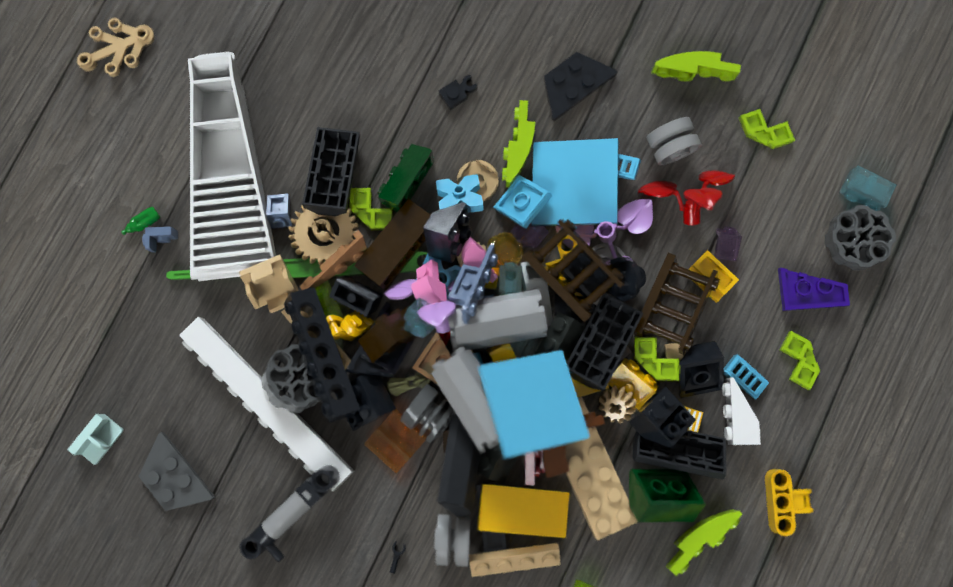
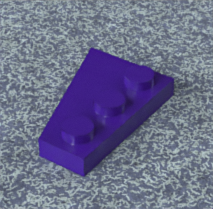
(809, 292)

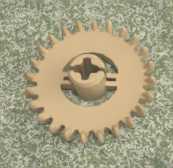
(312, 220)

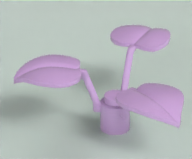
(634, 216)
(434, 314)

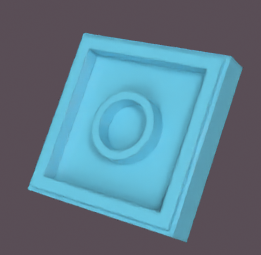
(522, 201)

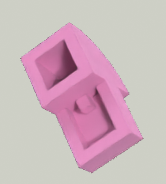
(473, 255)
(428, 284)

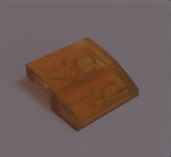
(395, 441)

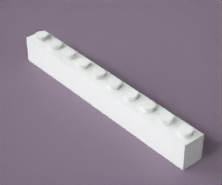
(247, 384)

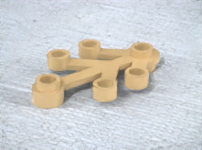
(119, 47)

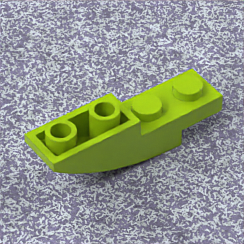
(688, 64)
(519, 150)
(708, 531)

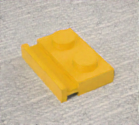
(705, 266)

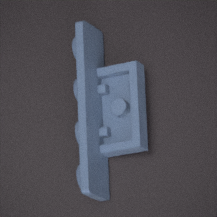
(470, 284)

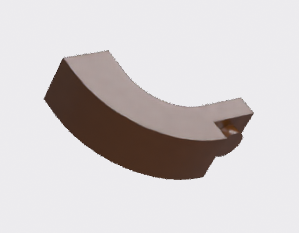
(555, 459)

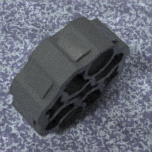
(864, 257)
(274, 376)

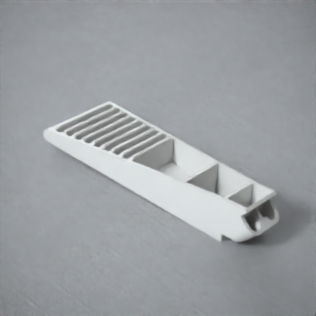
(225, 180)

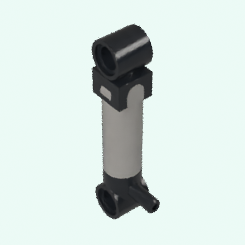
(288, 513)

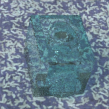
(414, 323)

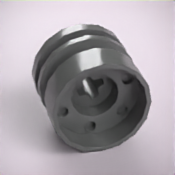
(428, 413)

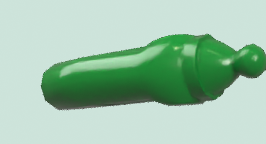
(142, 221)

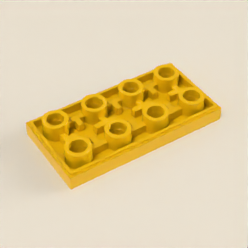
(523, 511)

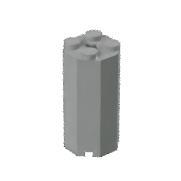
(500, 321)
(465, 392)

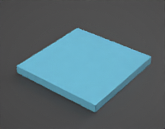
(581, 181)
(533, 403)

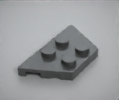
(172, 477)

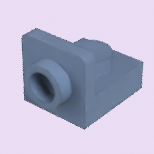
(278, 210)
(158, 234)

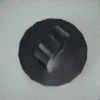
(633, 277)

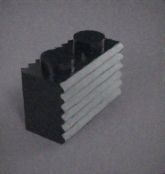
(355, 295)

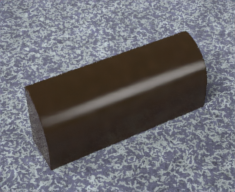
(394, 245)

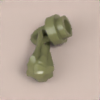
(399, 385)

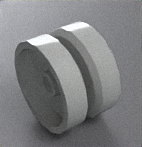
(674, 141)
(452, 540)

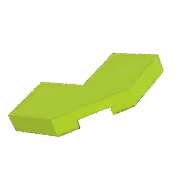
(757, 130)
(361, 205)
(806, 367)
(658, 368)

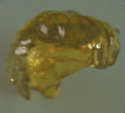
(506, 248)

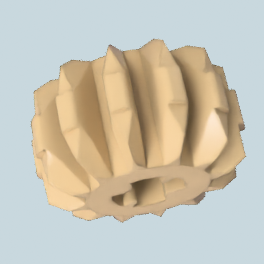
(612, 398)

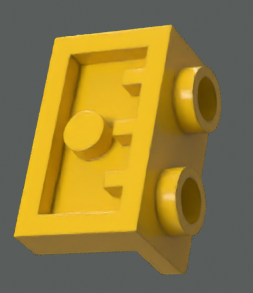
(635, 381)

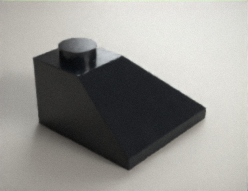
(701, 370)

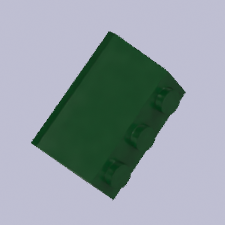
(406, 176)
(663, 496)

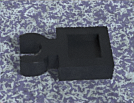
(455, 93)

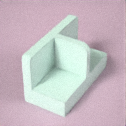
(96, 438)

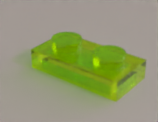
(328, 304)

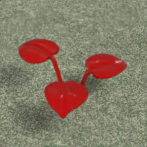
(696, 198)

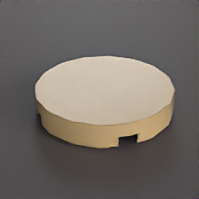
(487, 177)

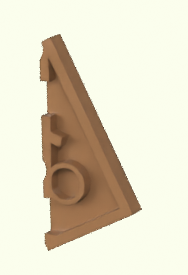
(338, 262)
(432, 353)

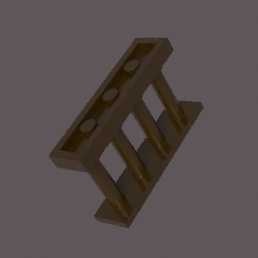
(661, 287)
(568, 290)

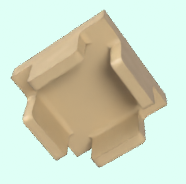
(268, 283)

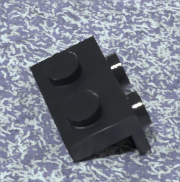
(592, 281)

